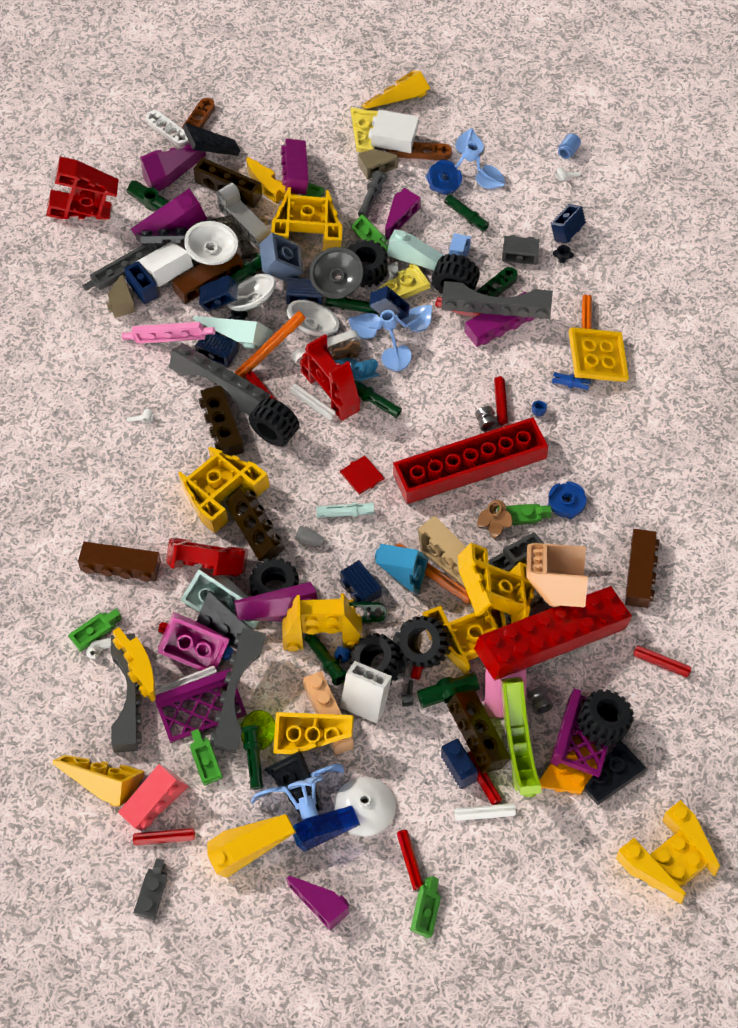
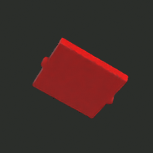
(361, 475)

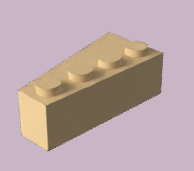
(441, 547)

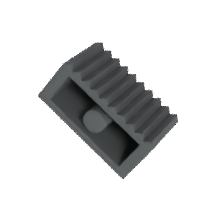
(520, 249)

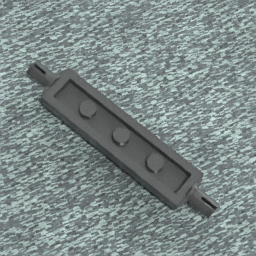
(112, 271)

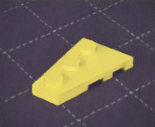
(362, 123)
(408, 282)

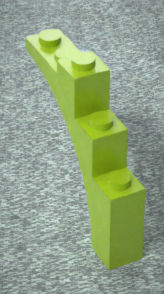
(518, 739)

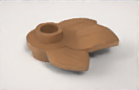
(351, 350)
(493, 520)

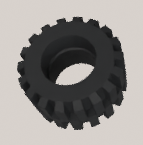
(374, 253)
(455, 269)
(274, 422)
(272, 570)
(409, 638)
(377, 644)
(599, 729)

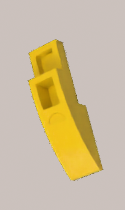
(271, 187)
(138, 663)

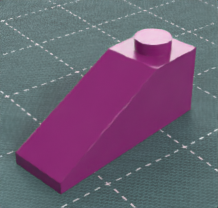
(403, 207)
(321, 901)

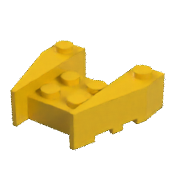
(308, 215)
(217, 480)
(493, 586)
(321, 617)
(466, 632)
(676, 859)

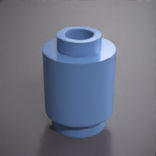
(569, 146)

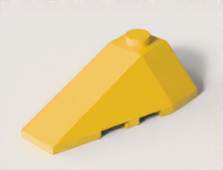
(407, 87)
(308, 731)
(105, 782)
(244, 844)

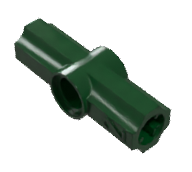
(146, 195)
(446, 689)

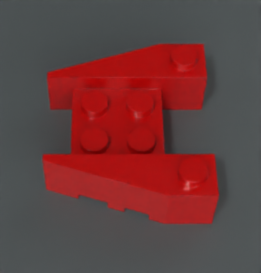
(86, 192)
(333, 378)
(223, 560)

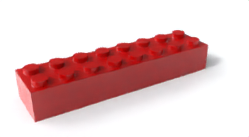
(470, 460)
(551, 633)

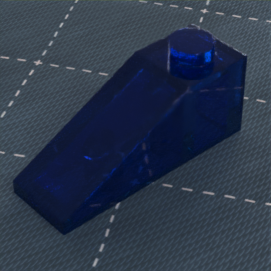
(324, 827)

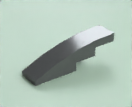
(514, 553)

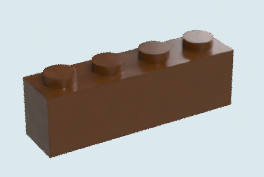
(188, 284)
(119, 561)
(641, 568)

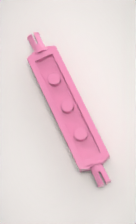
(168, 332)

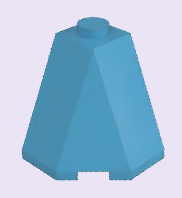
(403, 564)

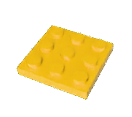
(598, 354)

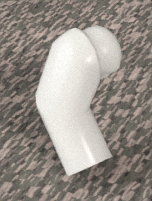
(97, 646)

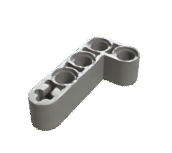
(250, 225)

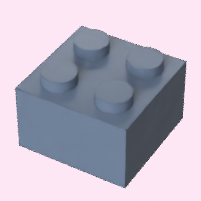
(280, 257)

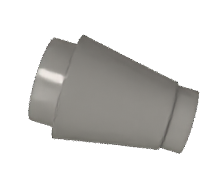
(308, 537)

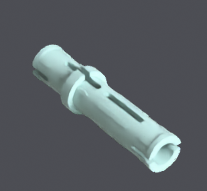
(345, 510)

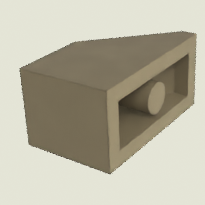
(376, 161)
(120, 299)

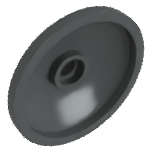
(333, 263)

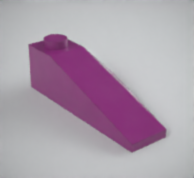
(165, 167)
(180, 211)
(274, 604)

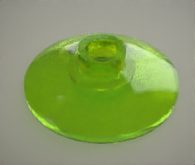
(265, 721)

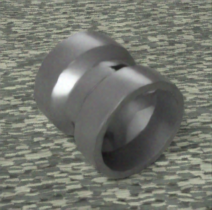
(486, 418)
(540, 701)

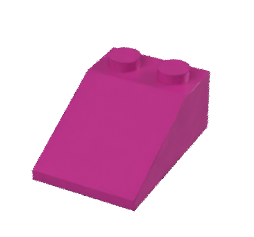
(192, 643)

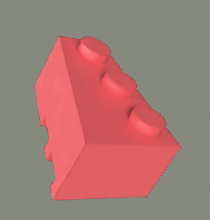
(152, 797)

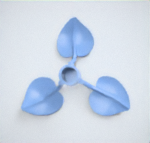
(470, 147)
(368, 324)
(306, 804)

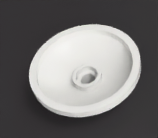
(211, 243)
(253, 292)
(318, 318)
(373, 815)

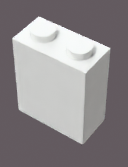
(393, 131)
(167, 263)
(365, 691)

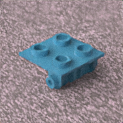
(361, 370)

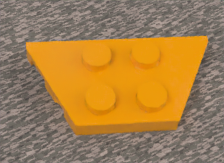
(566, 778)

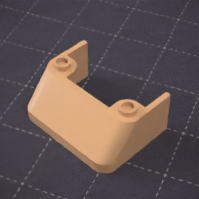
(558, 573)

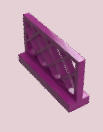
(189, 691)
(565, 740)

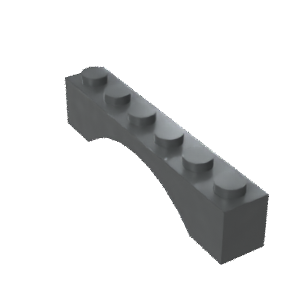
(533, 304)
(190, 362)
(125, 729)
(229, 731)

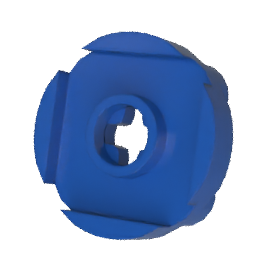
(444, 186)
(567, 509)

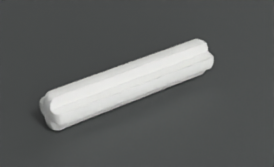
(313, 402)
(190, 678)
(482, 812)

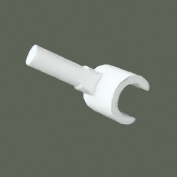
(562, 175)
(392, 269)
(147, 417)

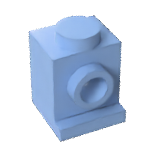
(460, 245)

